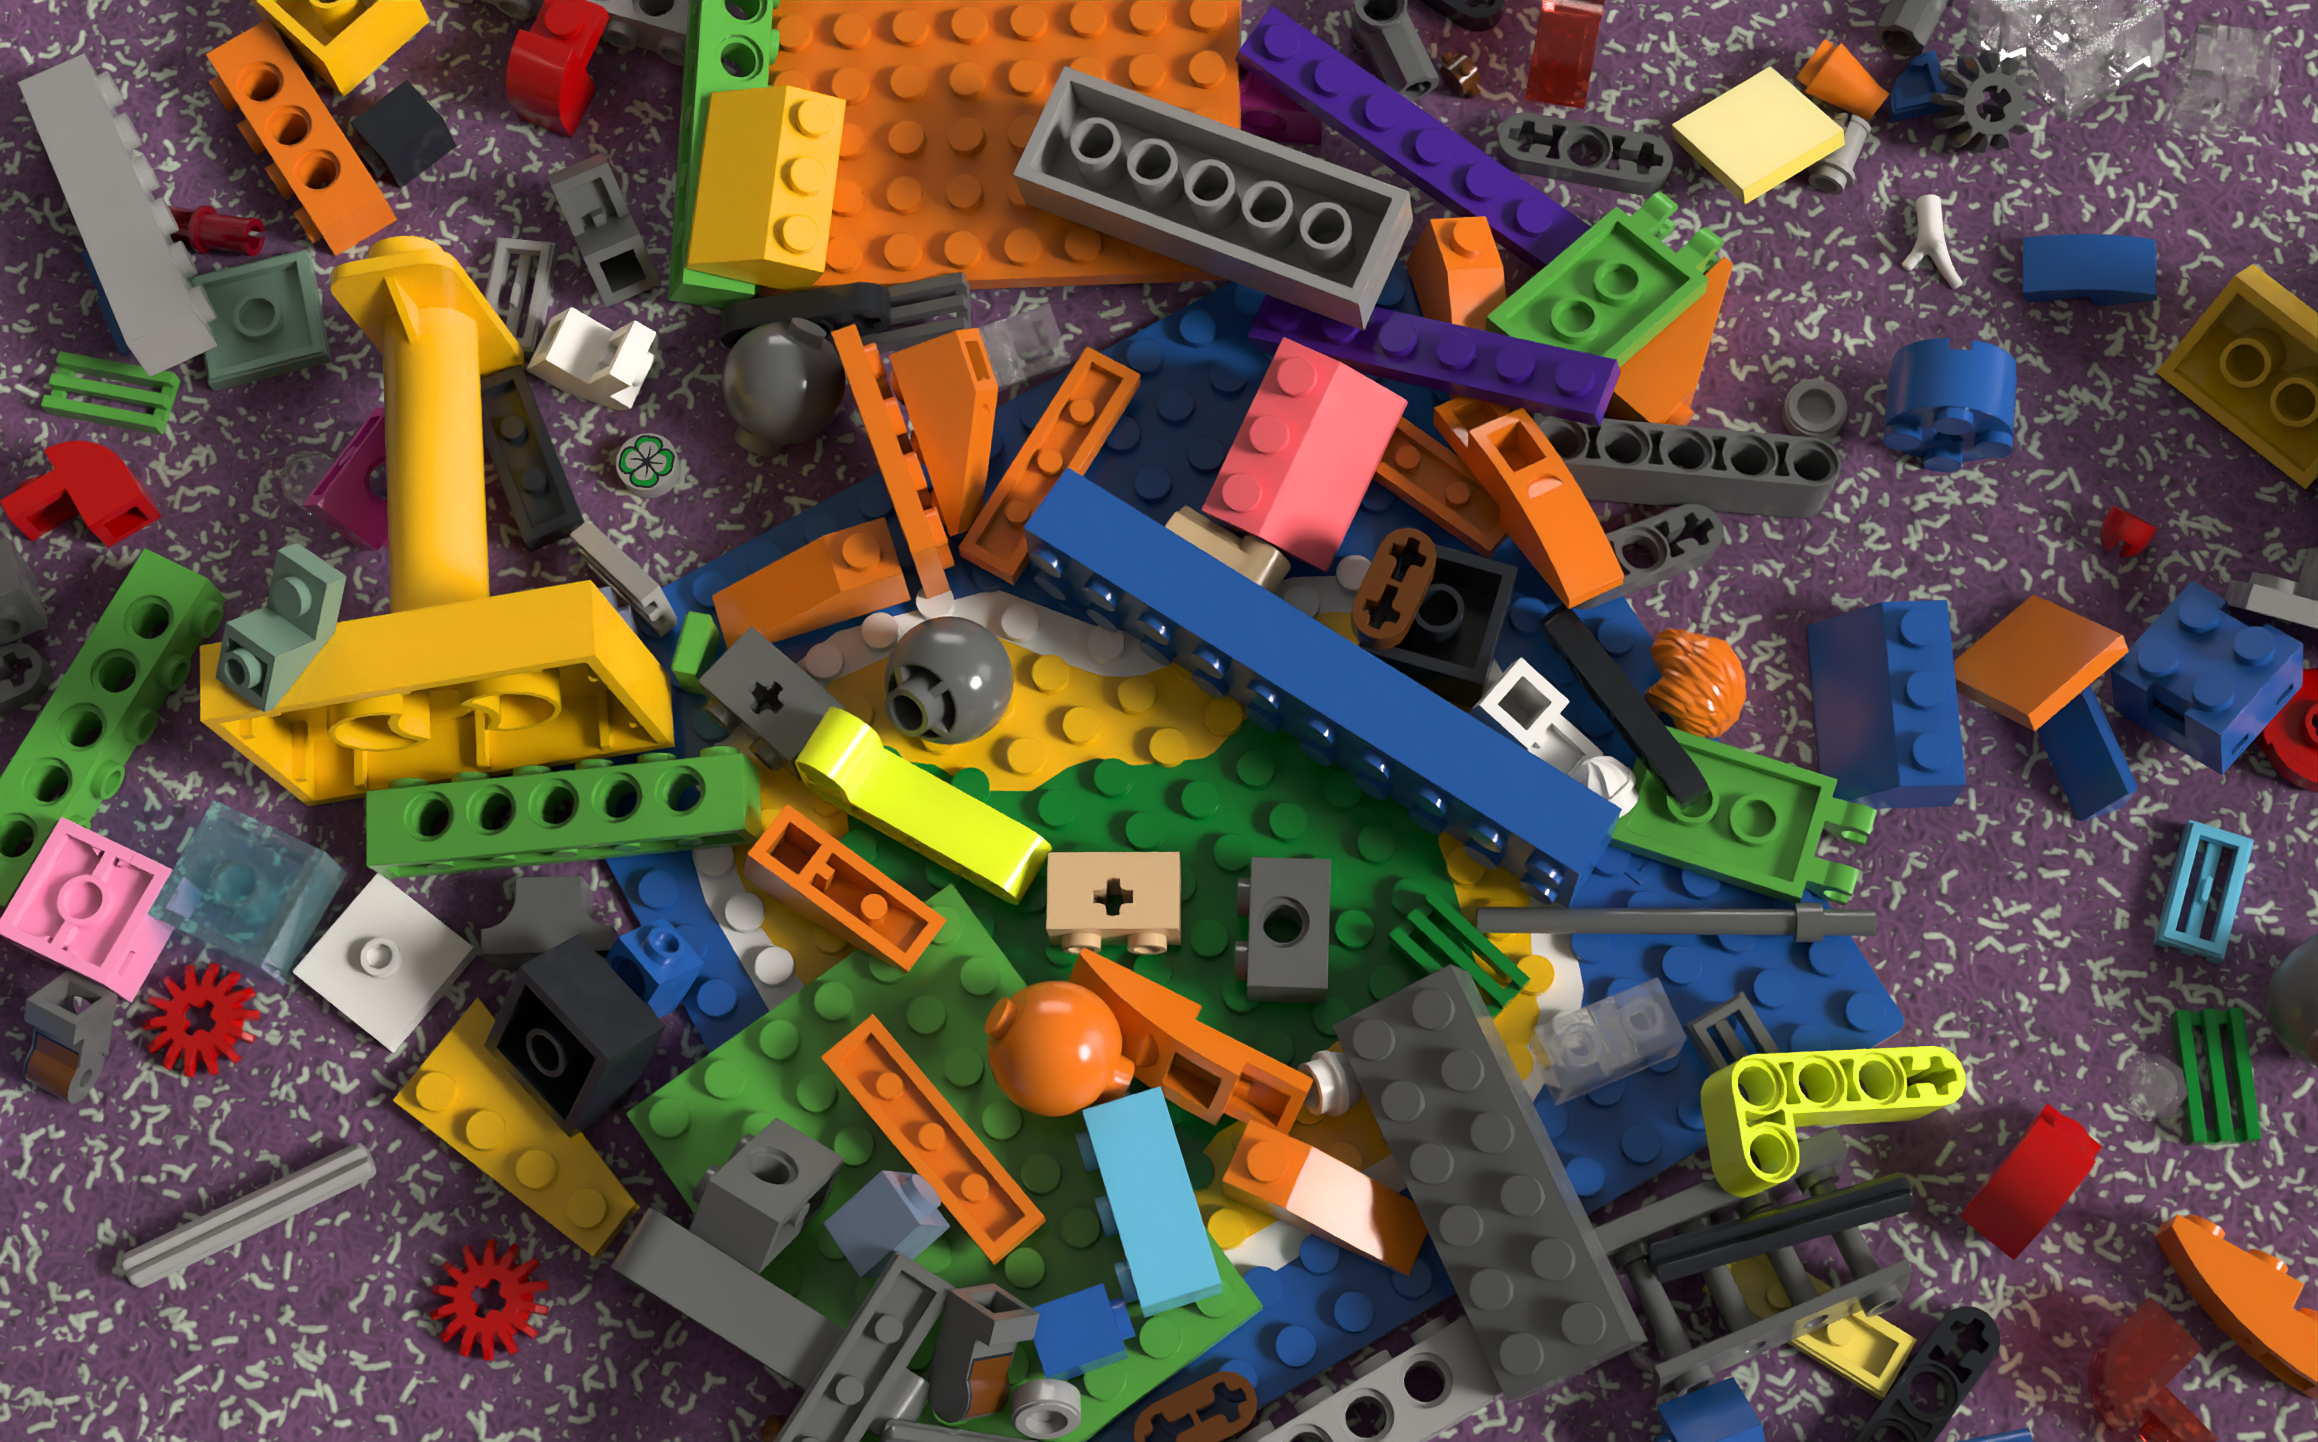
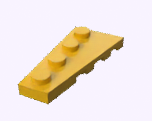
(506, 1134)

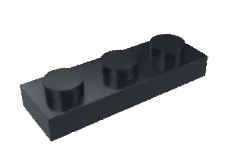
(527, 460)

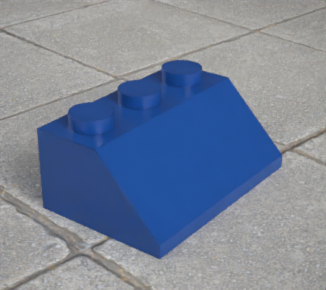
(1887, 705)

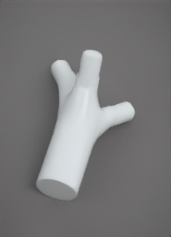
(1932, 240)

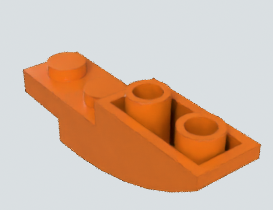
(1535, 494)
(1187, 1058)
(2246, 1298)

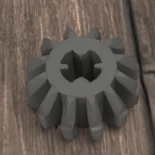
(2000, 111)

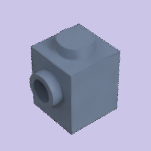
(887, 1216)

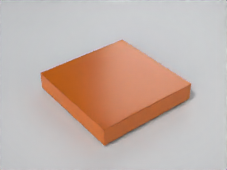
(2036, 661)

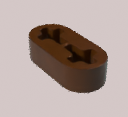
(1380, 582)
(1196, 1398)

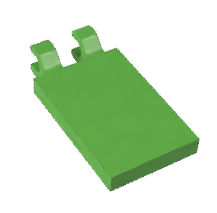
(1612, 285)
(1752, 826)

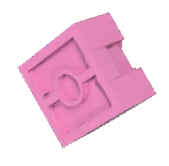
(90, 909)

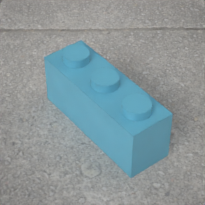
(1148, 1203)

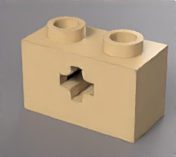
(1082, 887)

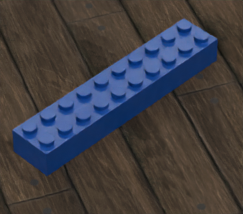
(1319, 690)

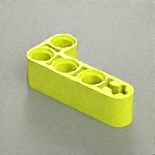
(859, 776)
(1834, 1099)

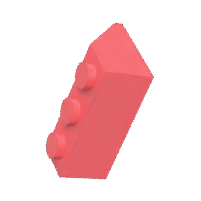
(1304, 455)

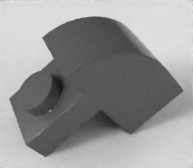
(604, 229)

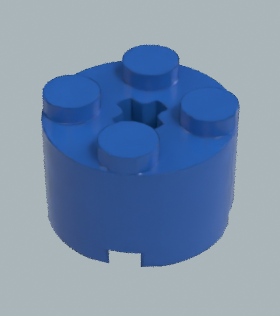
(1951, 403)

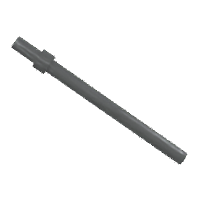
(1804, 921)

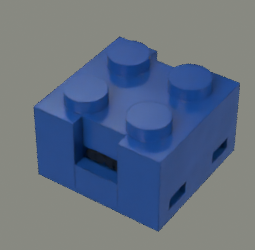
(2206, 678)

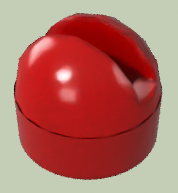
(2126, 527)

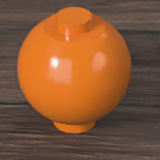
(1056, 1049)

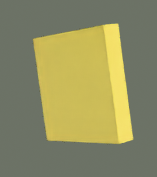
(1758, 135)

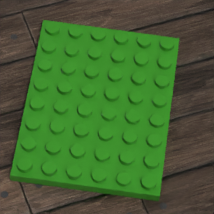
(940, 1023)

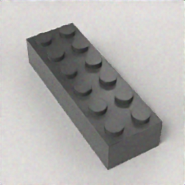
(1488, 1184)

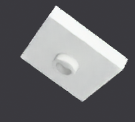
(385, 962)

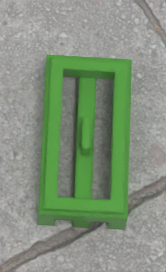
(64, 382)

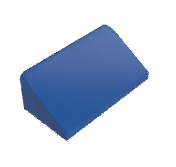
(2087, 758)

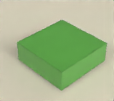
(695, 650)

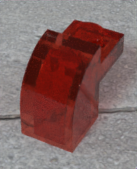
(1564, 52)
(2132, 1372)

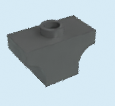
(542, 917)

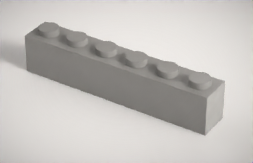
(117, 214)

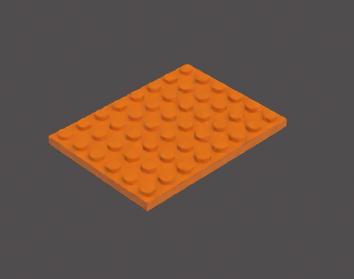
(947, 106)

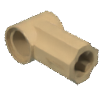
(1247, 556)

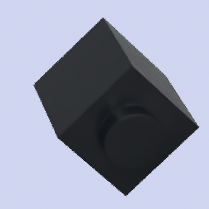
(401, 135)

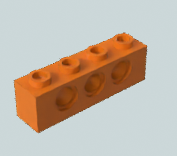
(261, 65)

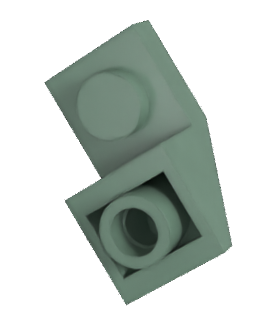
(275, 644)

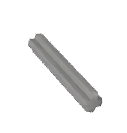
(248, 1215)

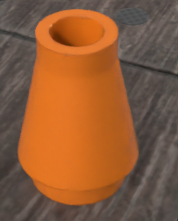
(1841, 81)

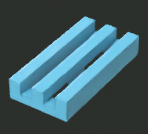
(2189, 941)

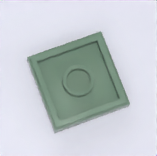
(265, 320)

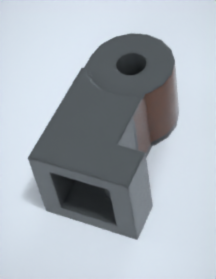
(66, 1045)
(976, 1351)

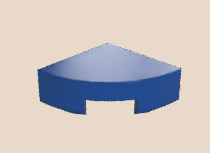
(1914, 87)

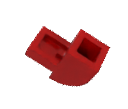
(549, 64)
(85, 482)
(2032, 1181)

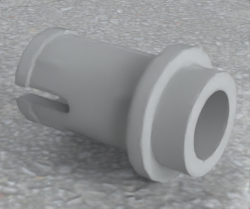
(1836, 169)

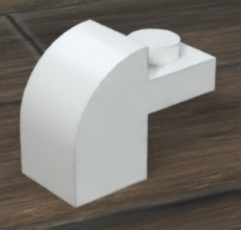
(593, 360)
(1528, 713)

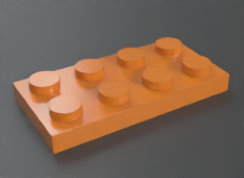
(896, 459)

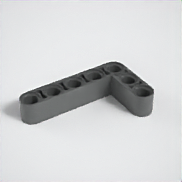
(1711, 463)
(745, 1309)

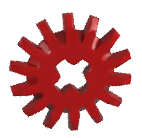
(202, 1045)
(496, 1325)

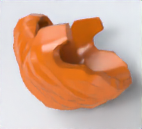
(1699, 682)

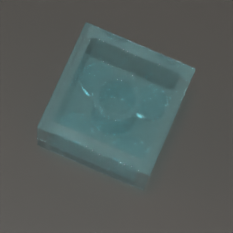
(248, 892)

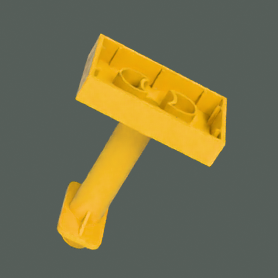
(451, 671)

